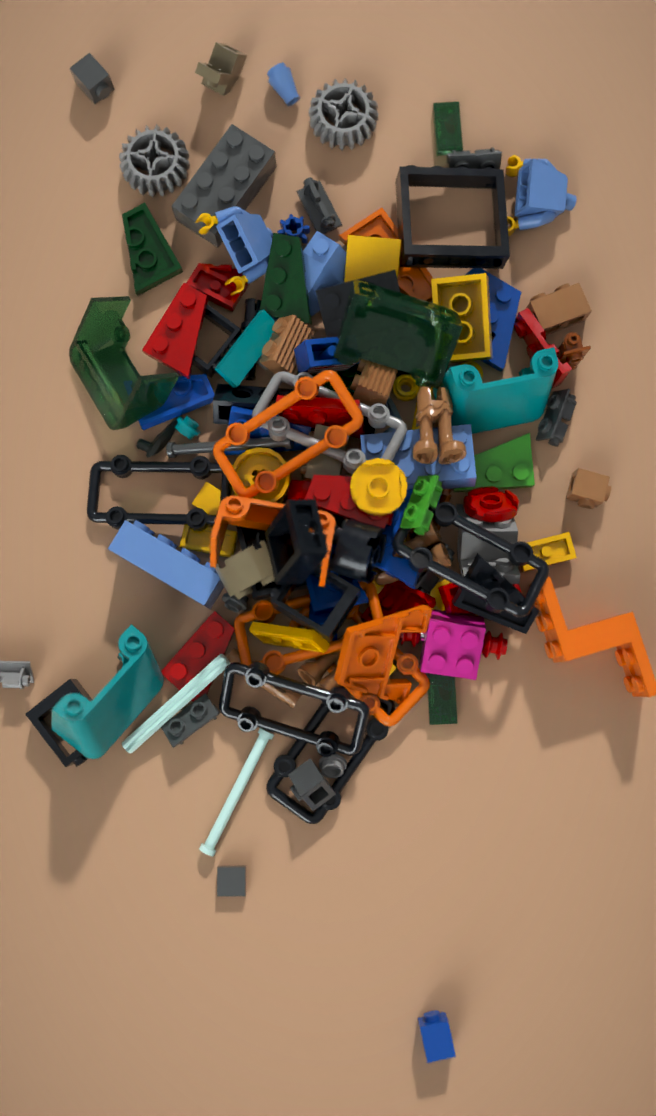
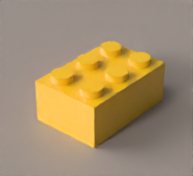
(471, 300)

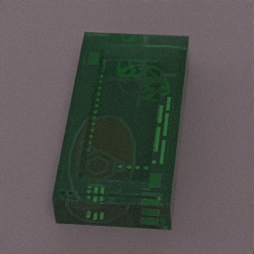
(447, 127)
(441, 700)

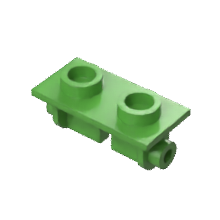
(424, 495)

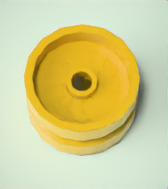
(258, 460)

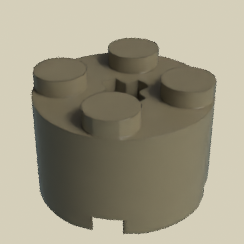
(246, 570)

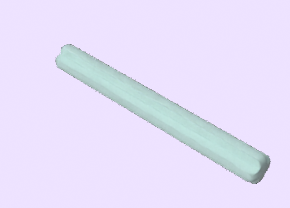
(176, 703)

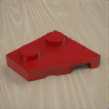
(211, 282)

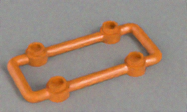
(335, 436)
(265, 613)
(406, 665)

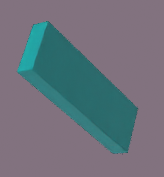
(246, 349)

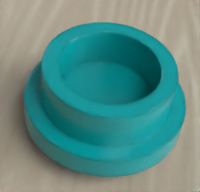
(187, 427)

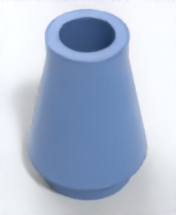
(283, 83)

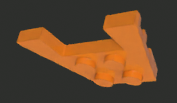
(370, 651)

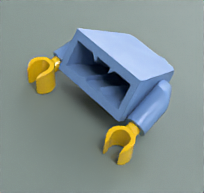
(539, 193)
(245, 239)

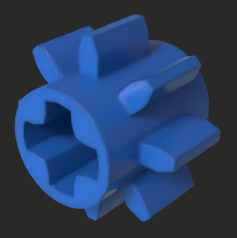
(295, 223)

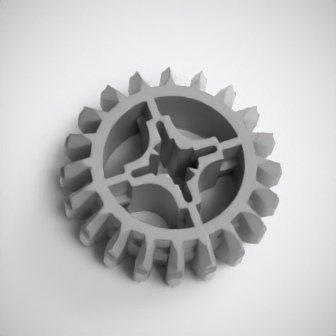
(353, 125)
(143, 153)

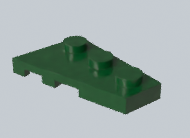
(149, 251)
(285, 280)

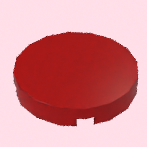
(491, 505)

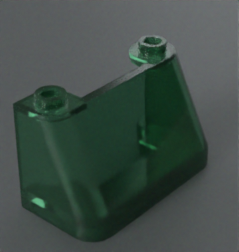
(397, 333)

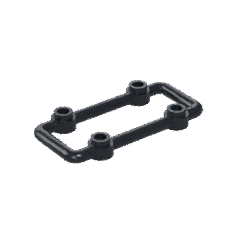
(123, 467)
(496, 599)
(337, 700)
(286, 764)

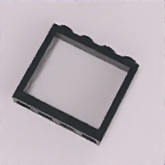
(452, 255)

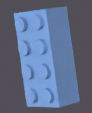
(452, 475)
(163, 561)

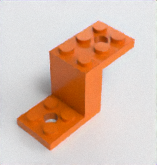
(616, 631)

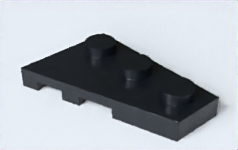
(488, 577)

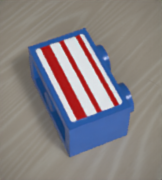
(317, 356)

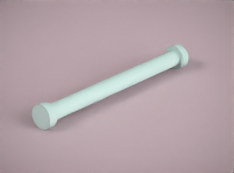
(236, 792)

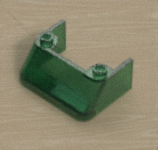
(107, 370)

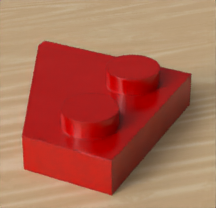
(399, 597)

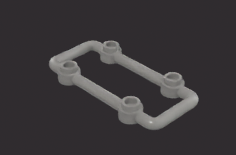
(377, 415)

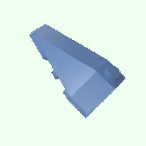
(323, 266)

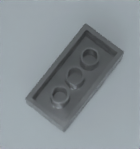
(226, 179)

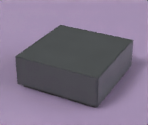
(231, 881)

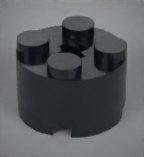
(358, 550)

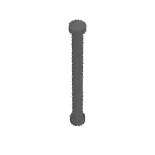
(207, 447)

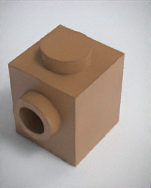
(588, 488)

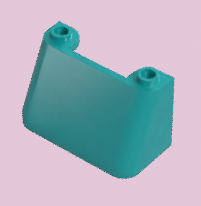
(501, 401)
(99, 723)

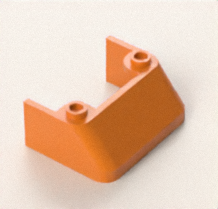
(259, 516)

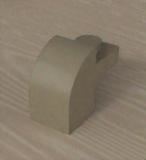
(222, 68)

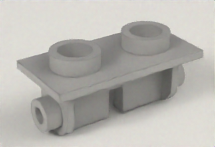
(16, 674)

